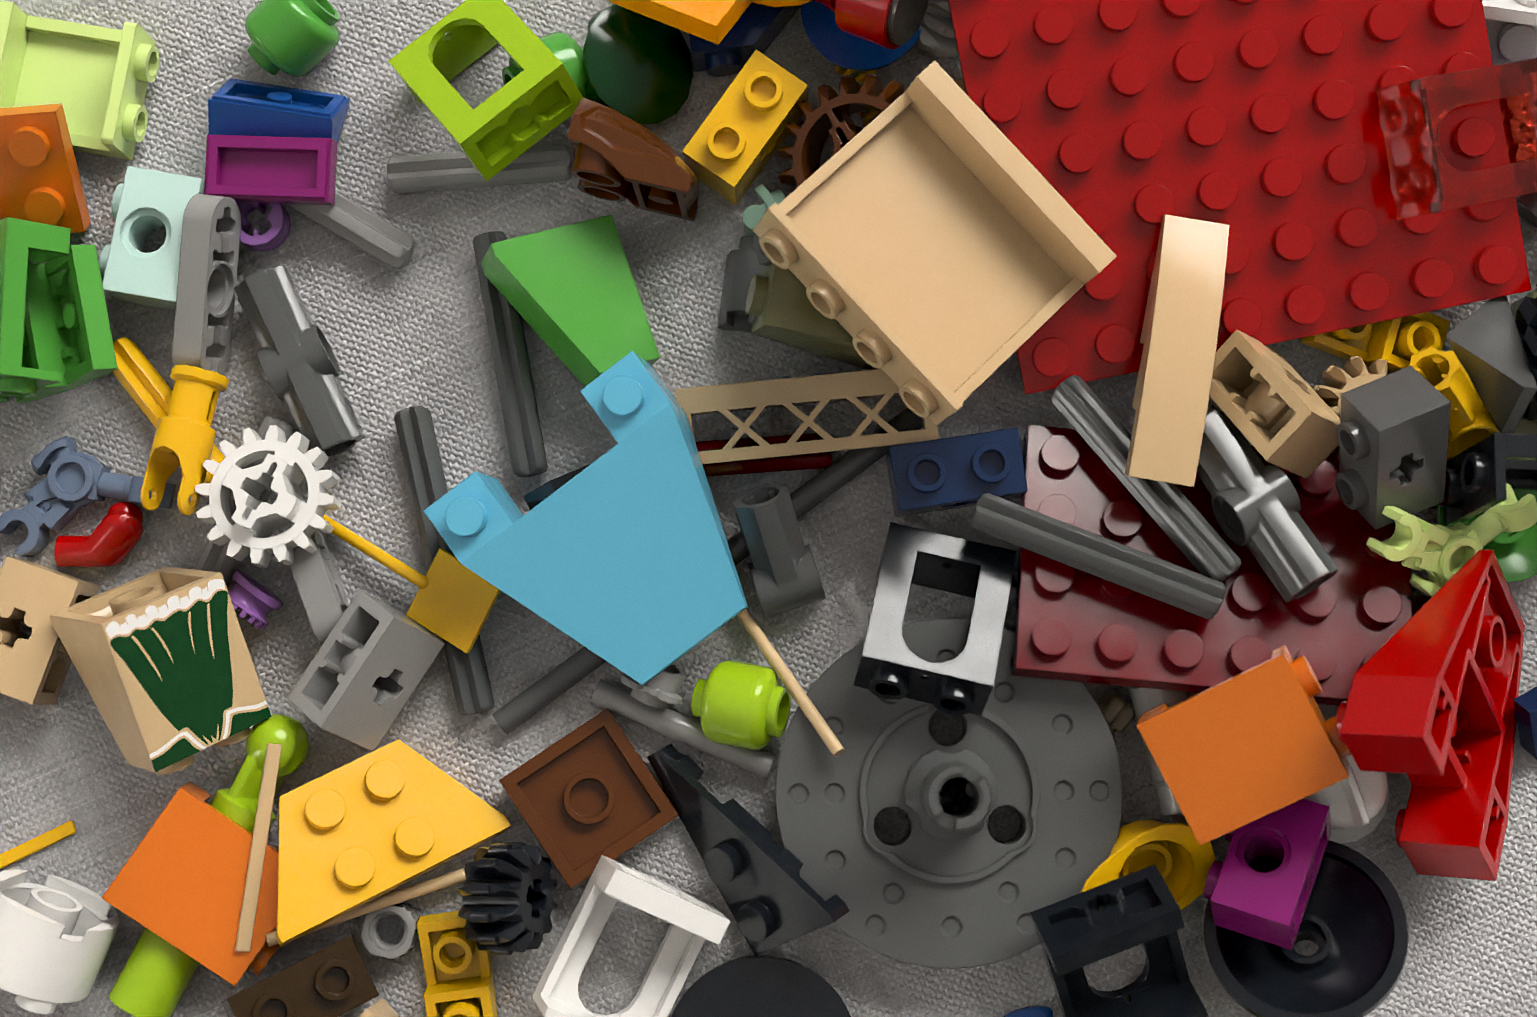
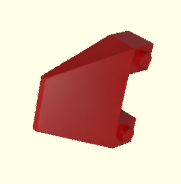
(1446, 716)

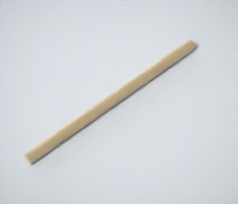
(791, 683)
(391, 899)

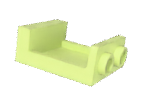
(88, 69)

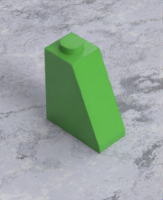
(575, 294)

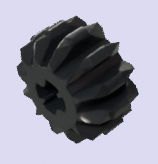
(507, 898)

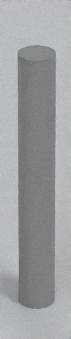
(679, 728)

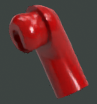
(108, 543)

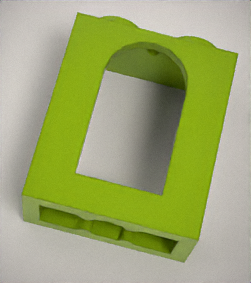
(514, 114)

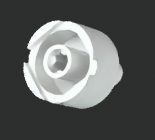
(51, 940)

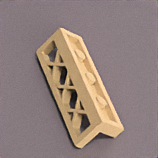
(794, 392)

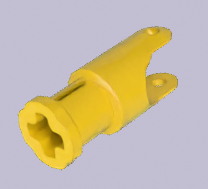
(184, 437)

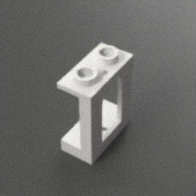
(611, 881)

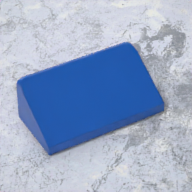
(275, 111)

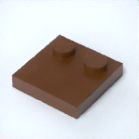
(588, 798)

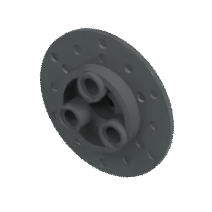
(947, 886)

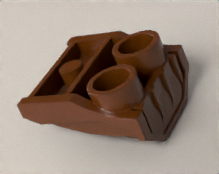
(627, 161)

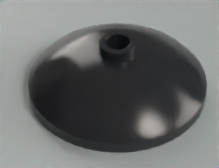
(1359, 936)

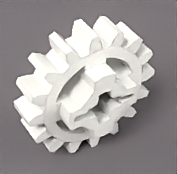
(258, 519)

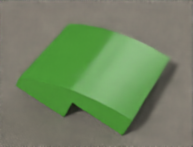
(67, 321)

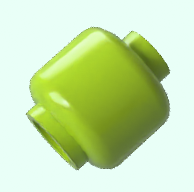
(741, 705)

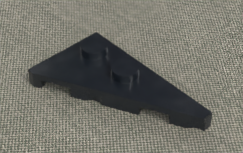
(745, 862)

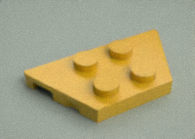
(370, 833)

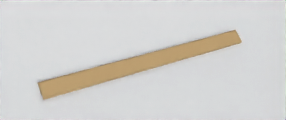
(258, 847)

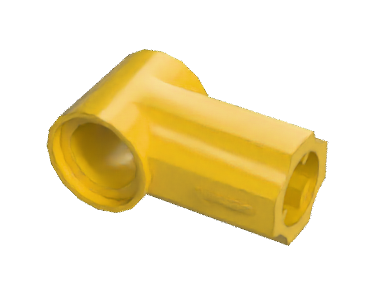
(1468, 414)

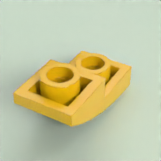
(1388, 340)
(455, 969)

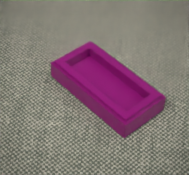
(271, 169)

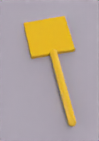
(449, 598)

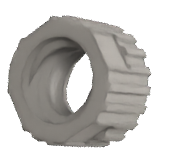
(376, 945)

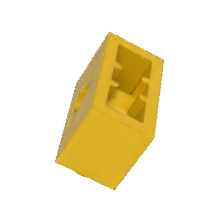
(745, 127)

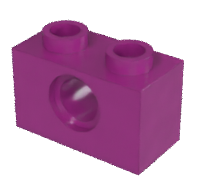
(1272, 902)

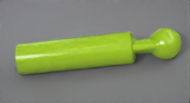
(158, 971)

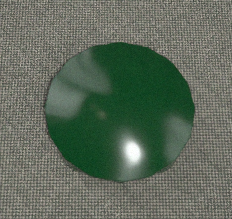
(636, 65)

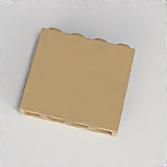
(933, 244)

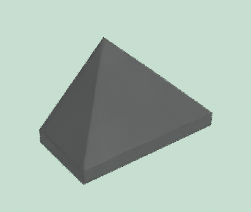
(1495, 361)

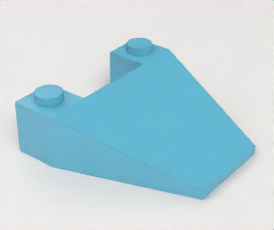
(622, 550)

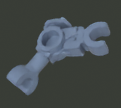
(70, 484)

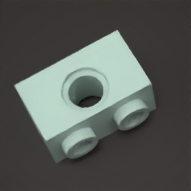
(140, 205)

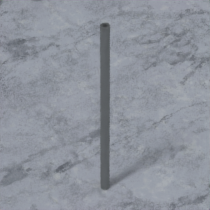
(803, 500)

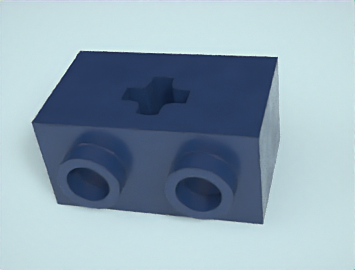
(955, 471)

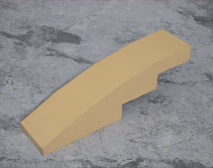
(1178, 350)

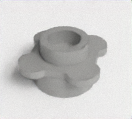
(660, 690)

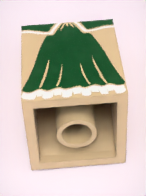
(165, 666)

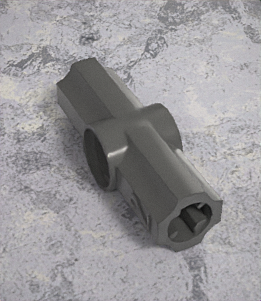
(298, 361)
(1260, 510)

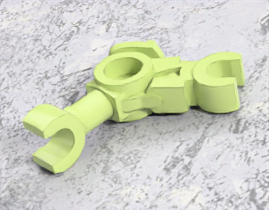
(1447, 549)

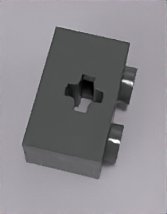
(1392, 446)

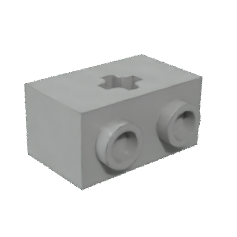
(365, 671)

